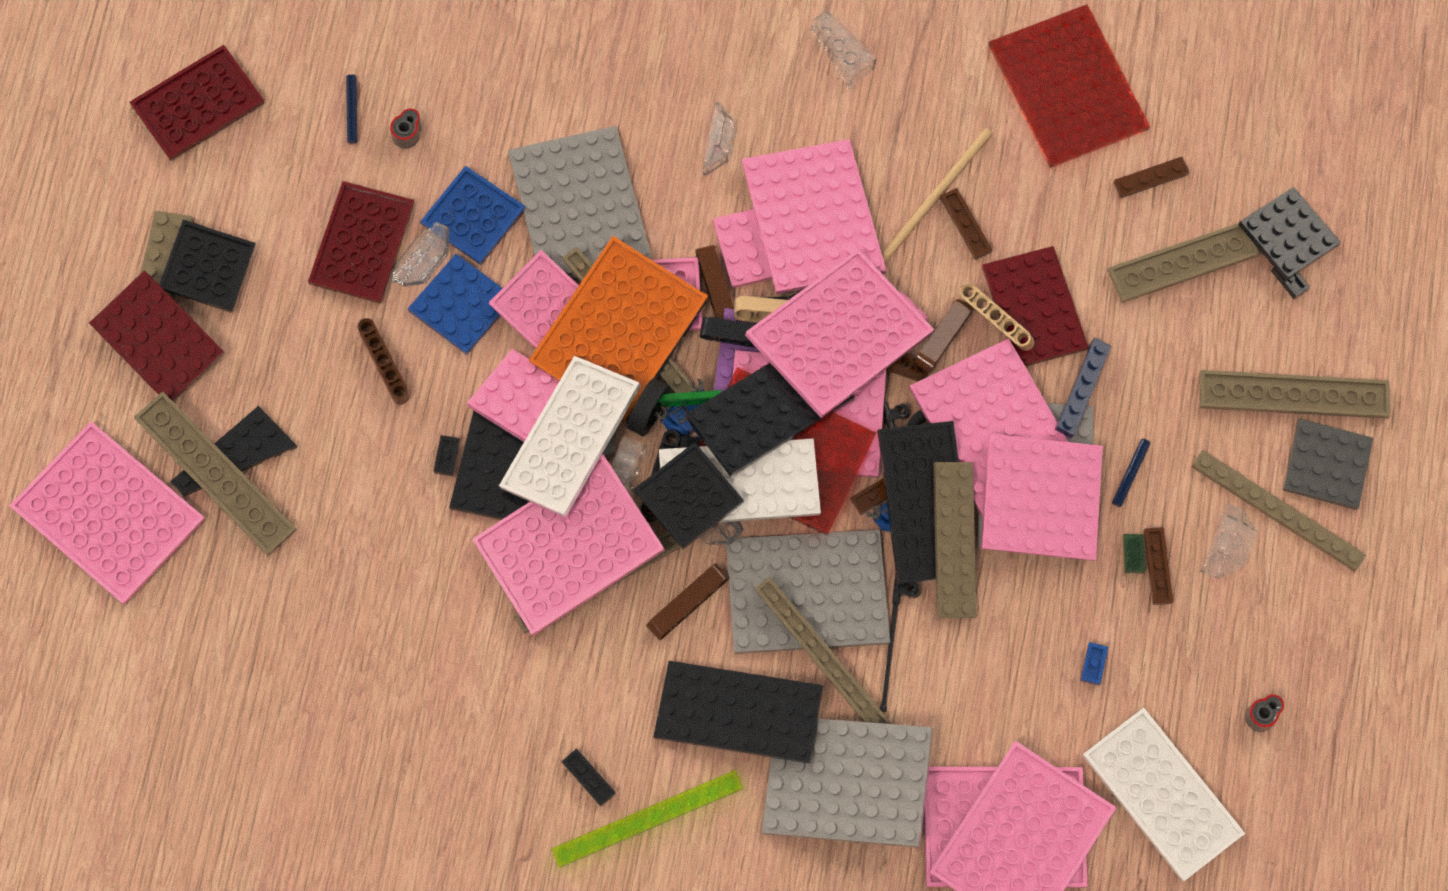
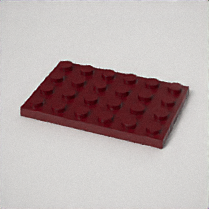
(197, 102)
(361, 242)
(1038, 298)
(156, 337)

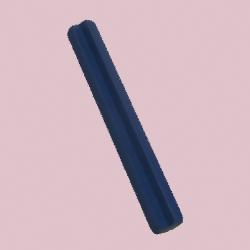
(351, 100)
(1131, 472)

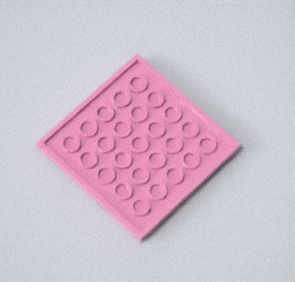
(1041, 497)

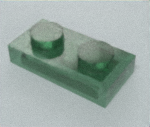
(1133, 553)

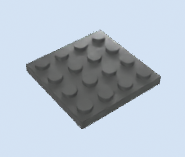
(1328, 464)

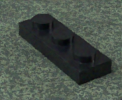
(588, 777)

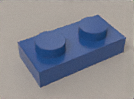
(1094, 663)

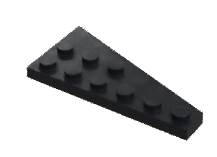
(245, 445)

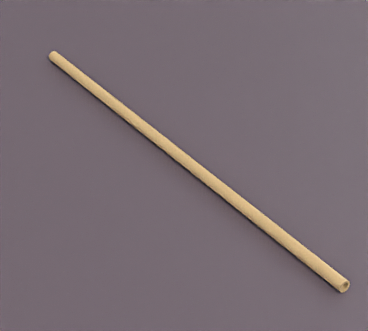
(935, 195)

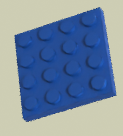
(475, 214)
(458, 304)

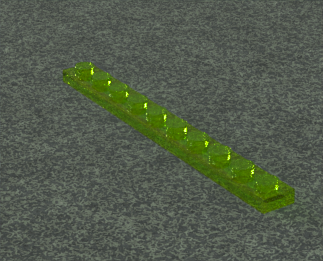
(647, 819)

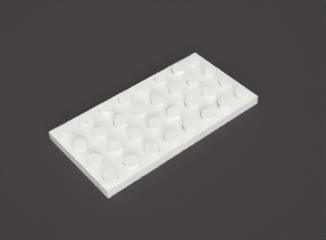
(570, 436)
(773, 486)
(1163, 794)

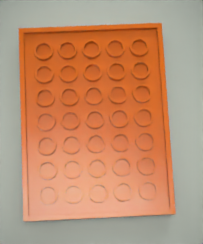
(621, 318)

